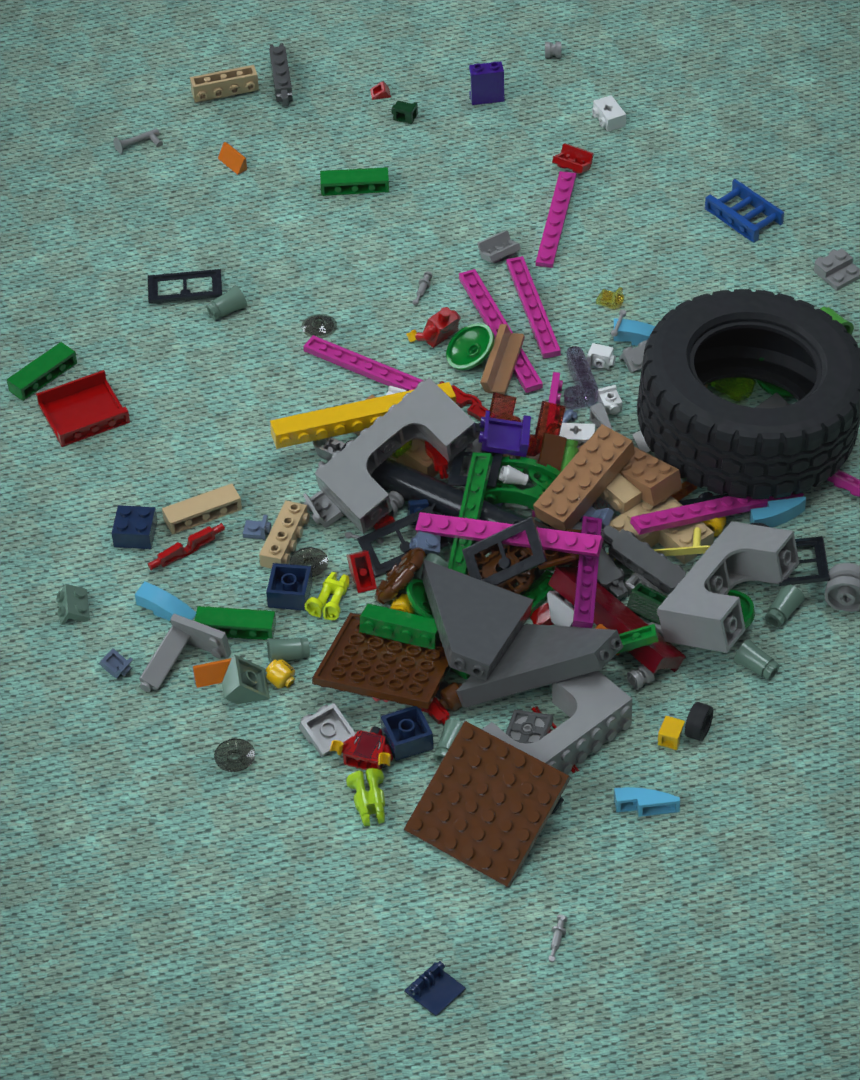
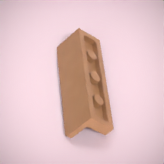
(502, 360)

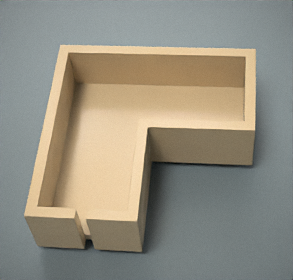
(669, 538)

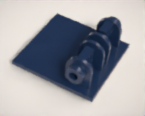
(435, 989)

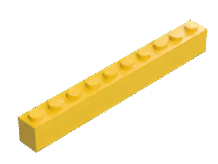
(337, 419)

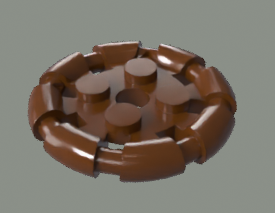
(491, 564)
(400, 575)

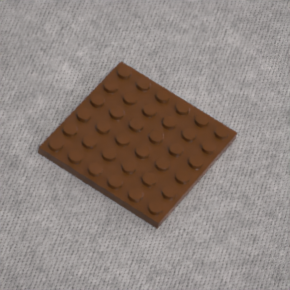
(382, 667)
(487, 803)

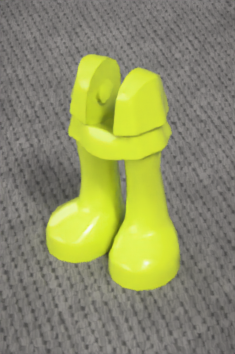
(330, 610)

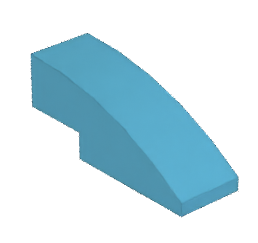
(633, 331)
(778, 511)
(161, 602)
(645, 801)

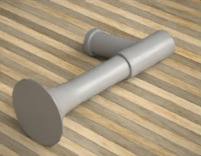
(121, 144)

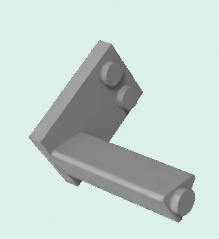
(182, 632)

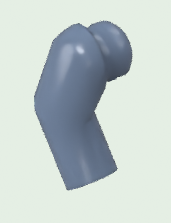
(569, 415)

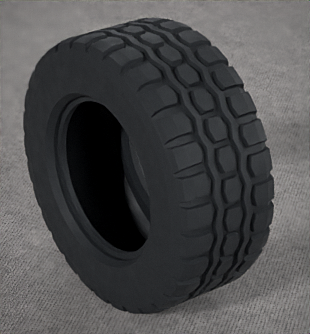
(742, 446)

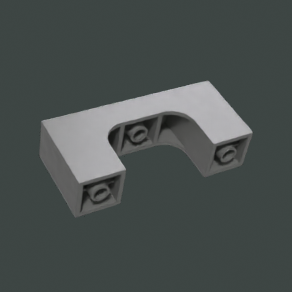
(422, 415)
(700, 610)
(596, 715)

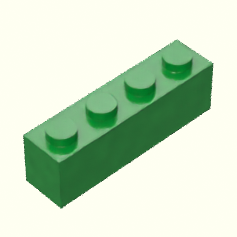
(354, 181)
(41, 371)
(238, 622)
(399, 626)

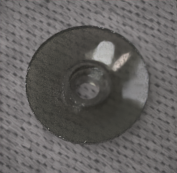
(319, 325)
(313, 557)
(234, 749)

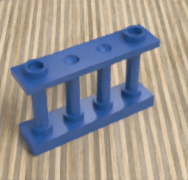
(741, 223)

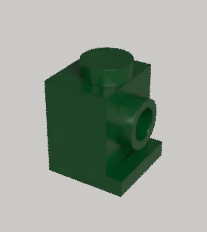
(404, 112)

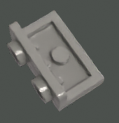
(497, 247)
(634, 357)
(323, 508)

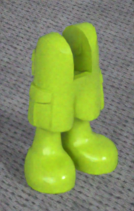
(368, 801)

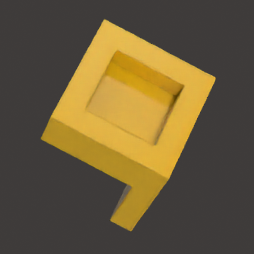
(670, 732)

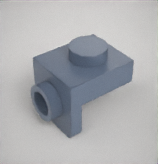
(426, 541)
(116, 663)

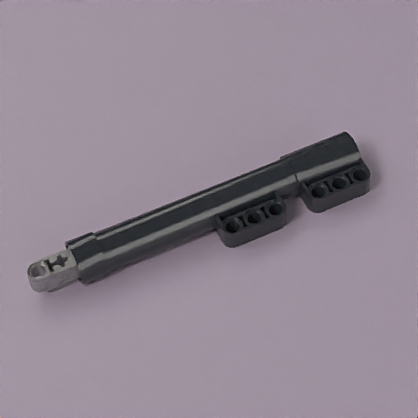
(418, 486)

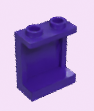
(486, 83)
(505, 435)

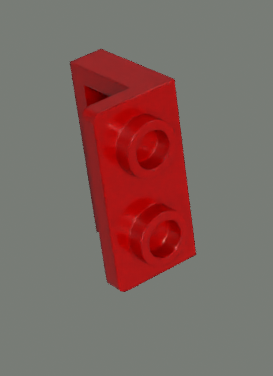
(574, 158)

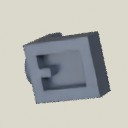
(605, 514)
(257, 529)

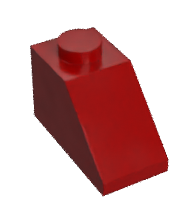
(361, 571)

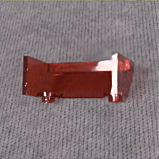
(549, 419)

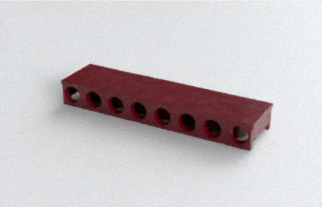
(617, 616)

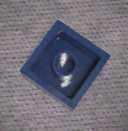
(134, 527)
(289, 586)
(407, 732)

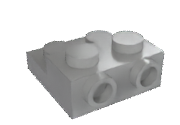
(837, 269)
(325, 727)

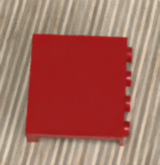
(82, 408)

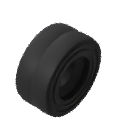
(699, 721)

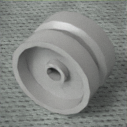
(844, 587)

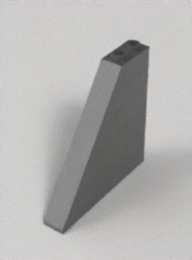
(473, 618)
(543, 657)

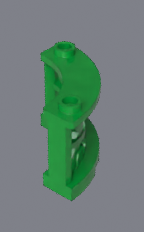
(511, 494)

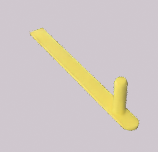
(695, 549)

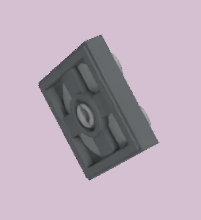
(529, 726)

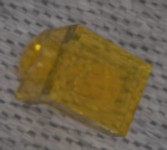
(610, 299)

